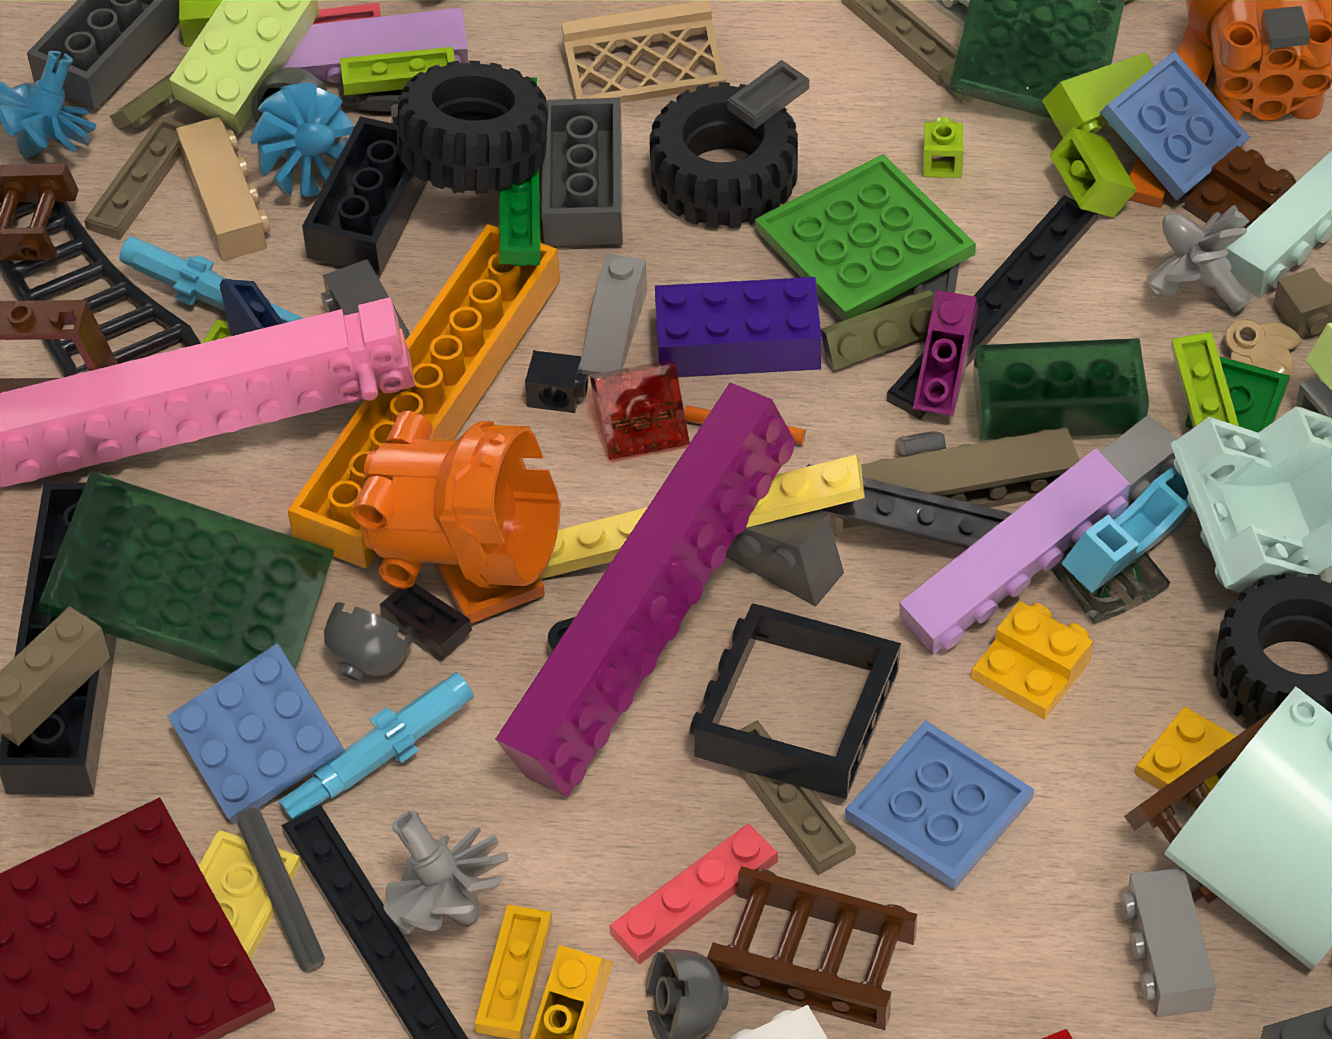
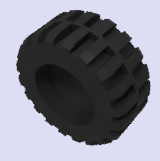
(472, 126)
(721, 190)
(1267, 615)

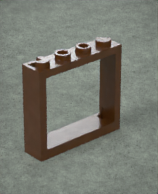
(45, 321)

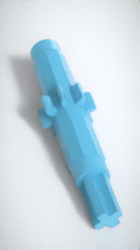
(190, 277)
(390, 737)

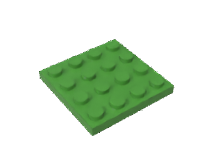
(865, 237)

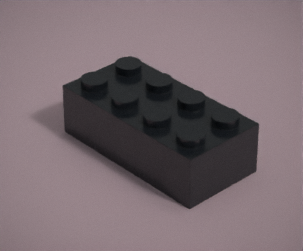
(363, 200)

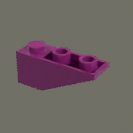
(946, 352)

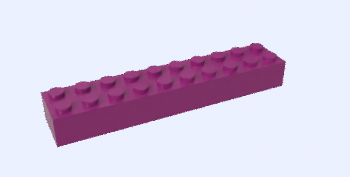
(647, 590)

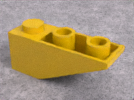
(571, 995)

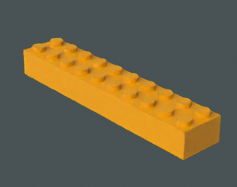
(453, 362)

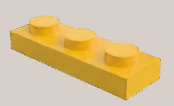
(513, 972)

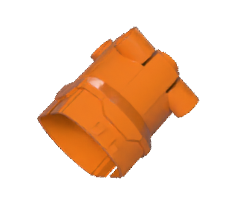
(1261, 78)
(458, 503)

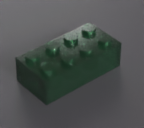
(1059, 385)

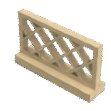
(637, 31)

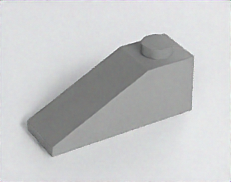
(614, 313)

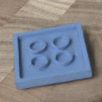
(1174, 124)
(255, 733)
(939, 804)

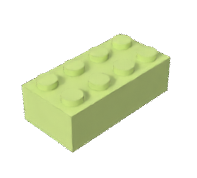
(237, 53)

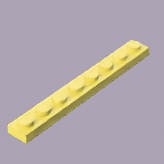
(788, 496)

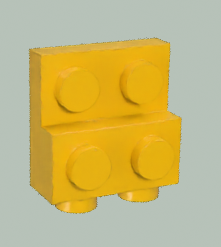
(1034, 658)

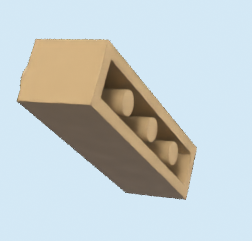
(222, 188)

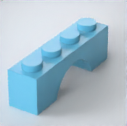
(1117, 543)

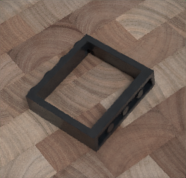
(780, 759)

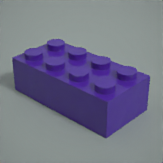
(739, 326)

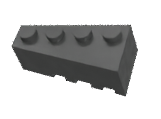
(792, 554)

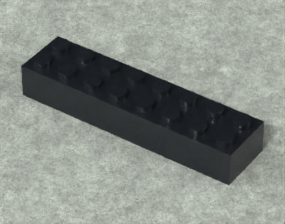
(66, 747)

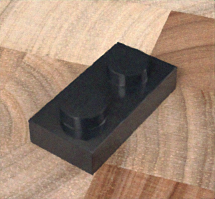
(426, 618)

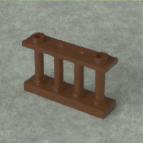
(32, 184)
(1192, 789)
(801, 986)

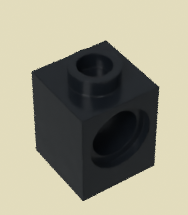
(555, 381)

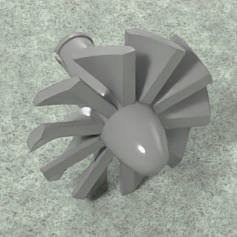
(1201, 257)
(439, 879)

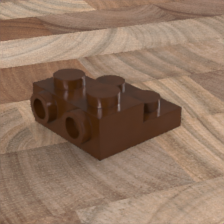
(1241, 181)

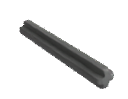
(280, 890)

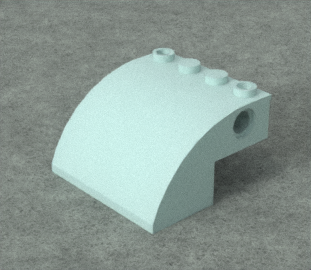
(1262, 496)
(1268, 831)

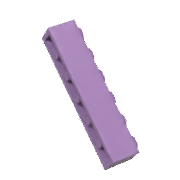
(328, 42)
(1014, 552)

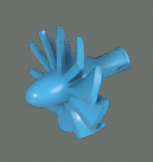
(39, 111)
(300, 126)

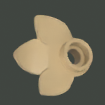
(1268, 348)

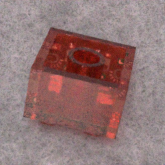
(640, 409)

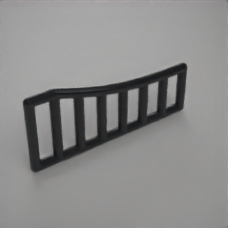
(100, 266)

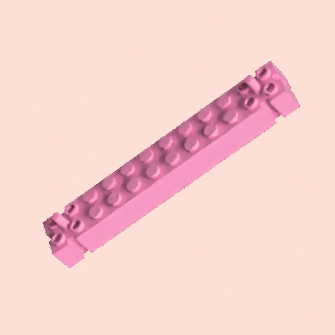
(202, 391)

